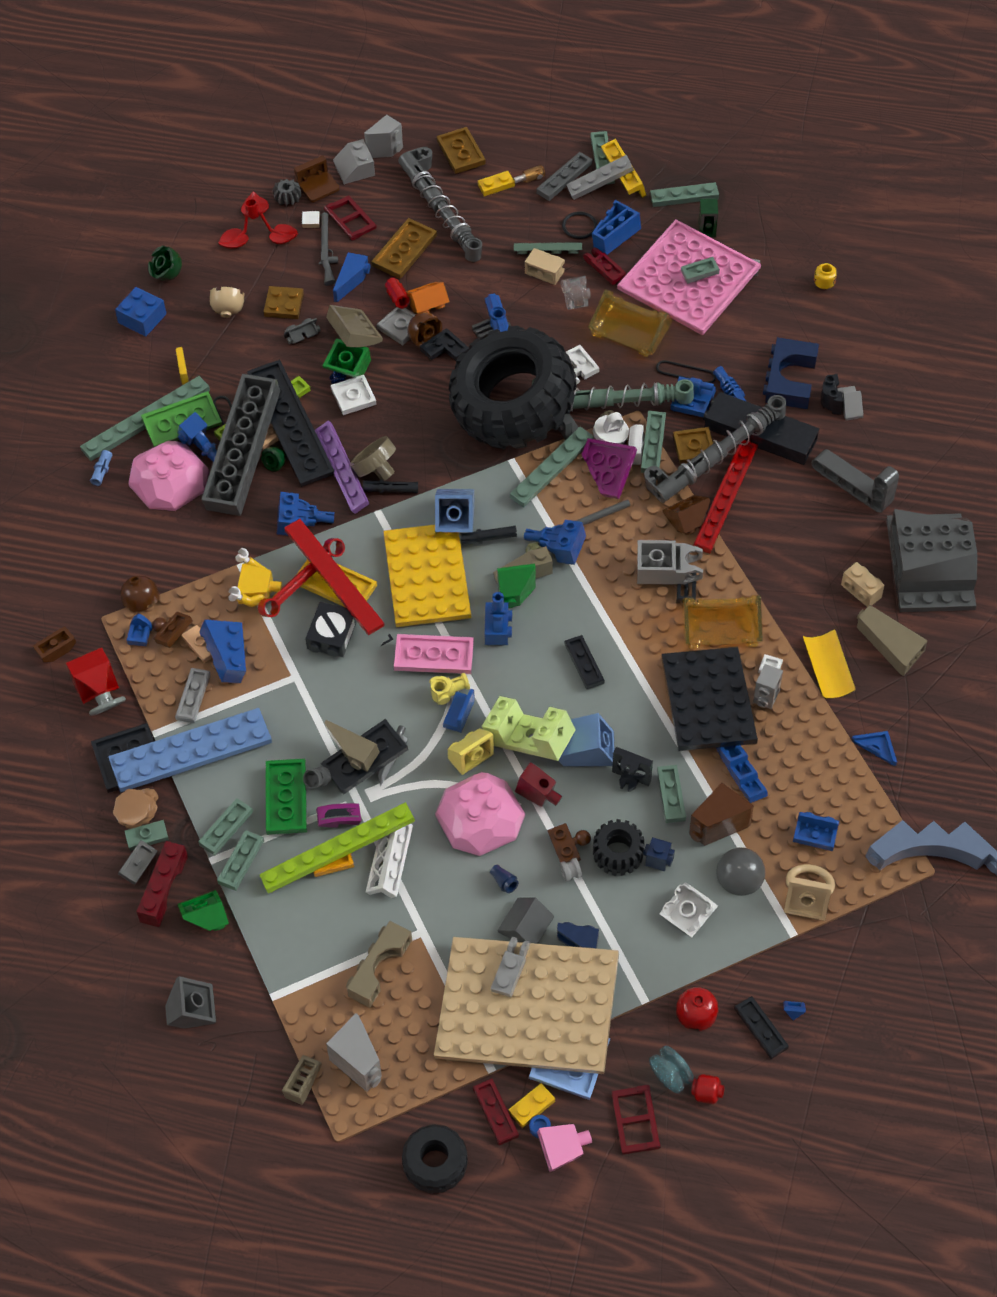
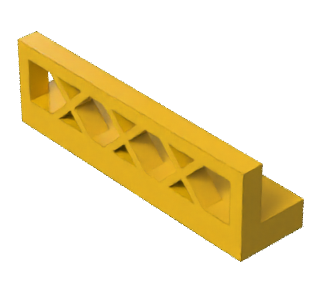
(631, 180)

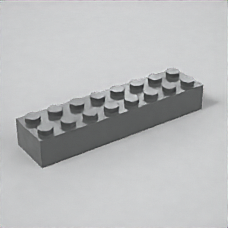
(241, 445)

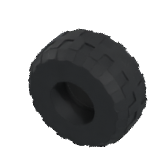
(434, 1178)

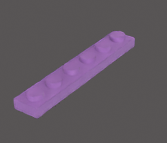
(342, 470)

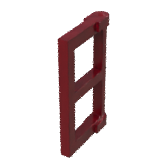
(341, 222)
(655, 1144)

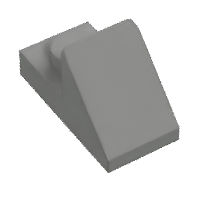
(852, 403)

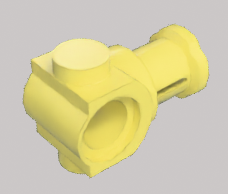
(448, 687)

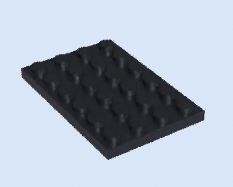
(708, 699)

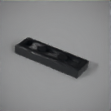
(584, 662)
(761, 1027)

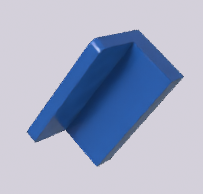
(459, 711)

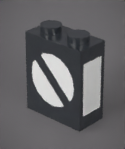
(330, 630)

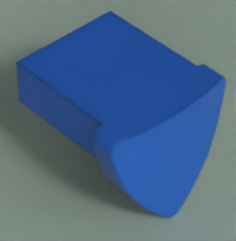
(139, 631)

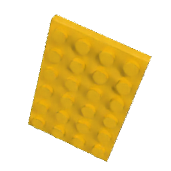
(426, 576)

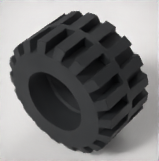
(622, 833)

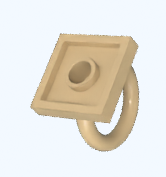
(806, 896)

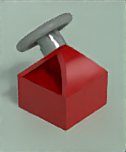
(95, 680)

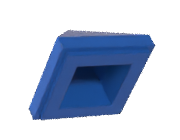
(794, 1009)

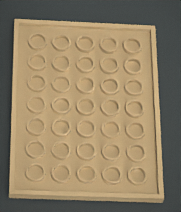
(550, 1022)

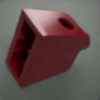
(537, 786)

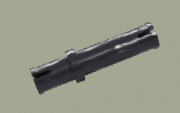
(390, 486)
(487, 535)

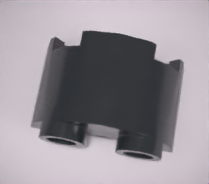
(830, 396)

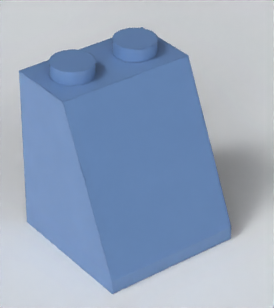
(454, 510)
(590, 744)

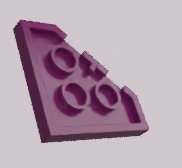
(609, 465)

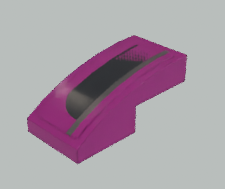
(337, 814)

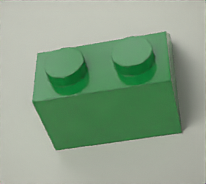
(347, 360)

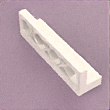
(394, 859)

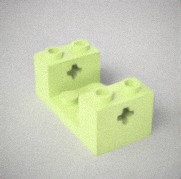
(513, 728)

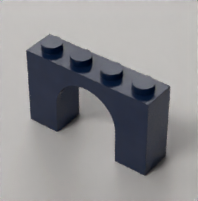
(790, 353)

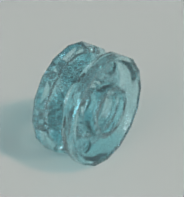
(671, 1069)

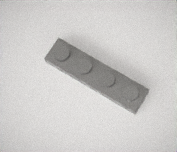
(600, 177)

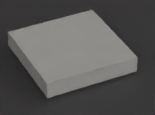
(396, 325)

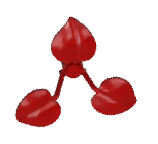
(252, 208)

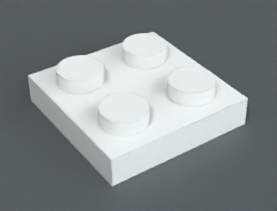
(353, 394)

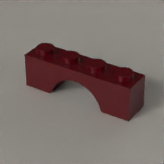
(154, 901)

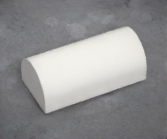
(636, 439)

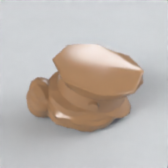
(135, 807)

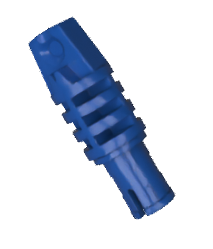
(728, 384)

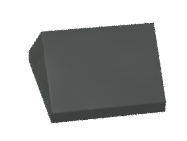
(526, 920)

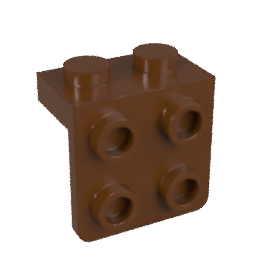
(315, 179)

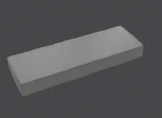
(192, 695)

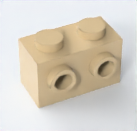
(862, 584)

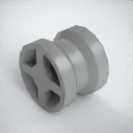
(570, 869)

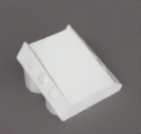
(688, 909)

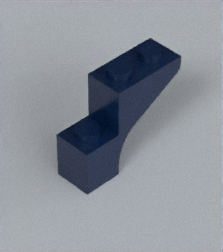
(578, 936)

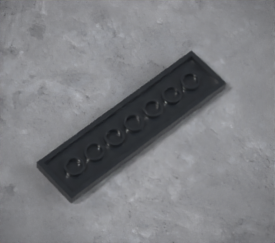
(295, 429)

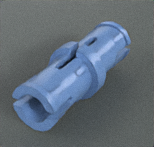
(101, 468)

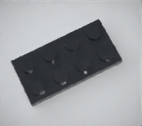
(389, 746)

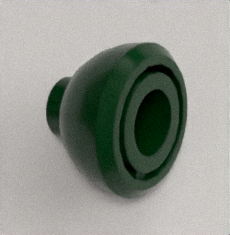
(273, 458)

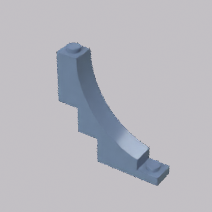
(960, 845)

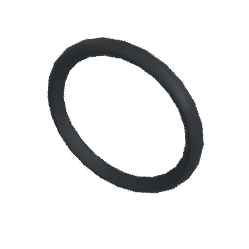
(578, 213)

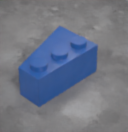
(226, 646)

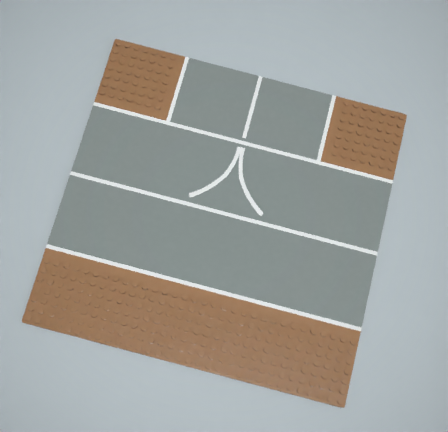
(321, 927)

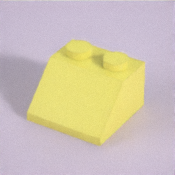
(471, 750)

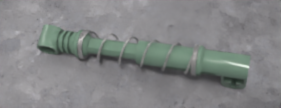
(682, 392)

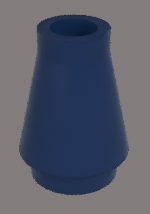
(504, 879)

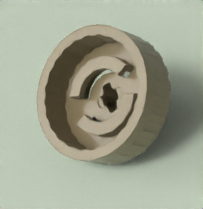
(375, 459)

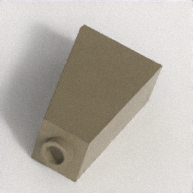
(891, 639)

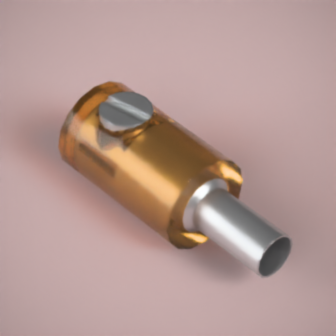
(531, 174)

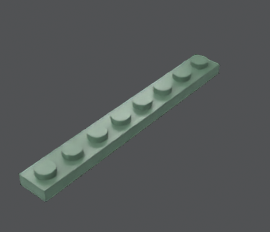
(134, 423)

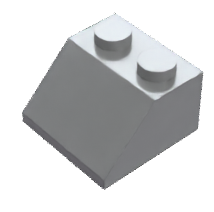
(384, 138)
(354, 162)

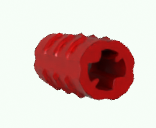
(397, 293)

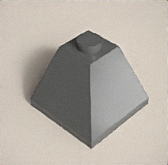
(190, 1004)

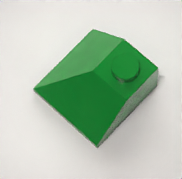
(516, 583)
(205, 911)

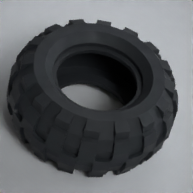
(526, 416)

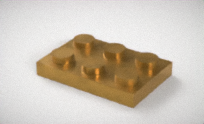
(461, 150)

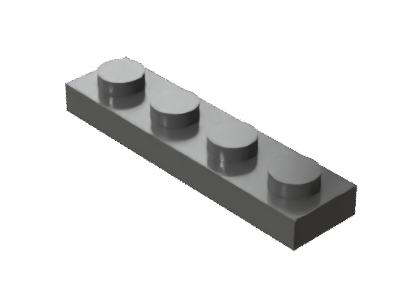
(564, 175)

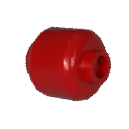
(707, 1089)

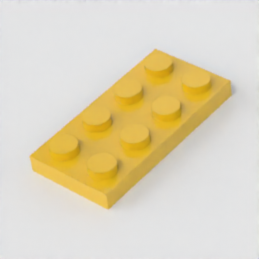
(318, 586)

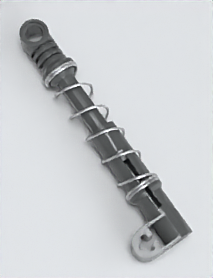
(415, 165)
(689, 472)

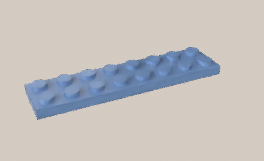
(189, 749)

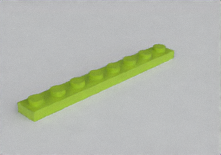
(337, 847)

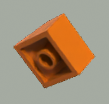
(428, 297)

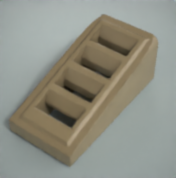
(290, 1086)

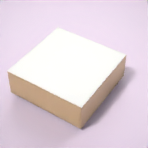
(311, 219)

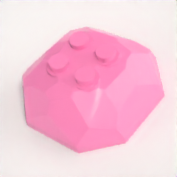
(168, 476)
(480, 814)

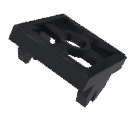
(634, 763)

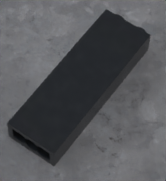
(782, 437)

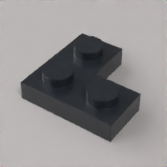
(444, 342)

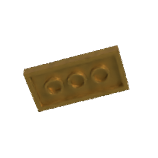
(404, 248)

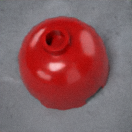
(697, 1008)

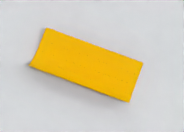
(829, 665)

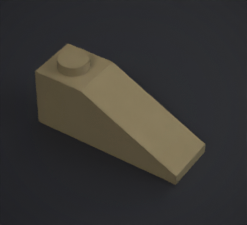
(540, 557)
(356, 749)

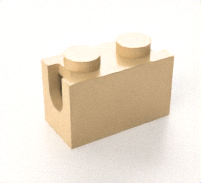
(544, 266)

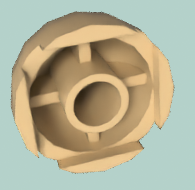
(226, 301)

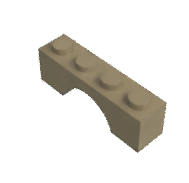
(392, 942)

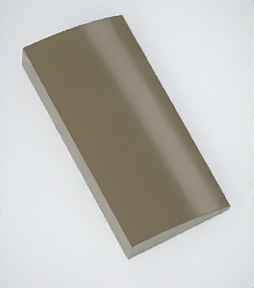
(353, 326)

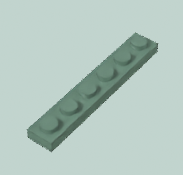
(550, 467)

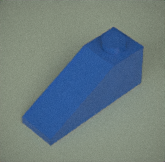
(351, 275)

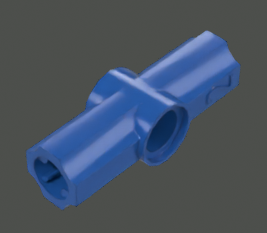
(496, 312)

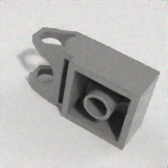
(667, 562)

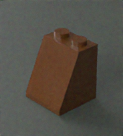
(720, 816)

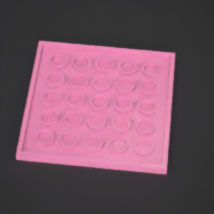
(661, 285)

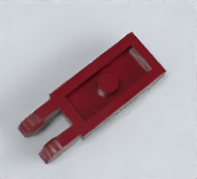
(605, 266)

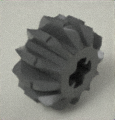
(286, 192)

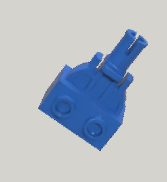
(194, 431)
(292, 508)
(561, 540)
(496, 621)

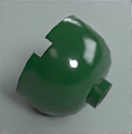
(165, 264)

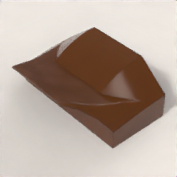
(55, 645)

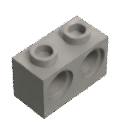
(767, 686)

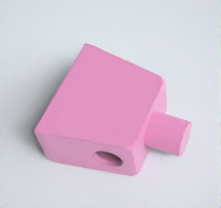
(562, 1144)

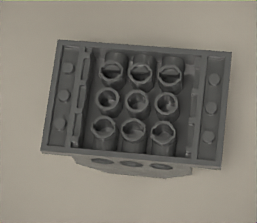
(933, 561)

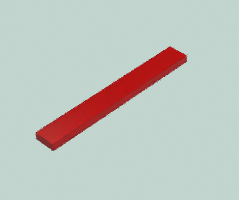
(725, 496)
(334, 577)

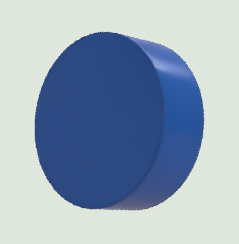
(538, 1122)

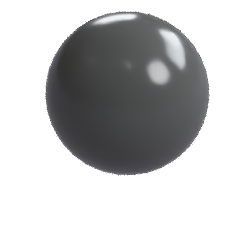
(741, 871)

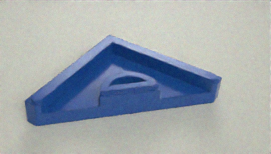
(878, 744)

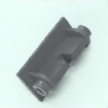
(295, 332)

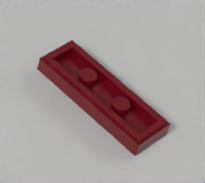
(495, 1112)

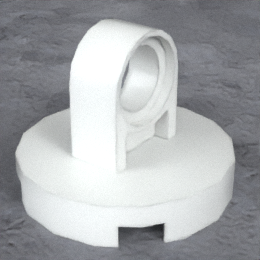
(611, 429)

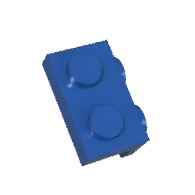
(816, 831)

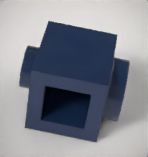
(659, 854)

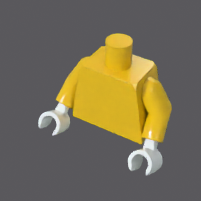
(254, 582)

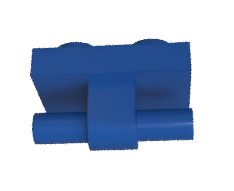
(703, 396)

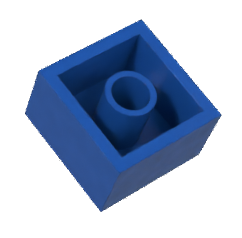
(140, 311)

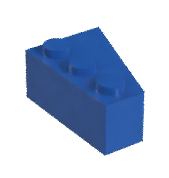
(616, 228)

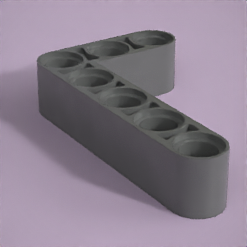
(874, 493)

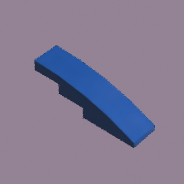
(743, 772)

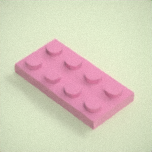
(433, 654)

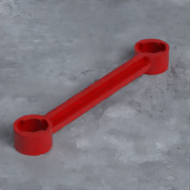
(297, 581)

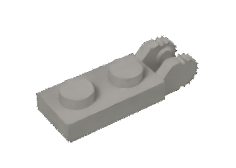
(510, 969)

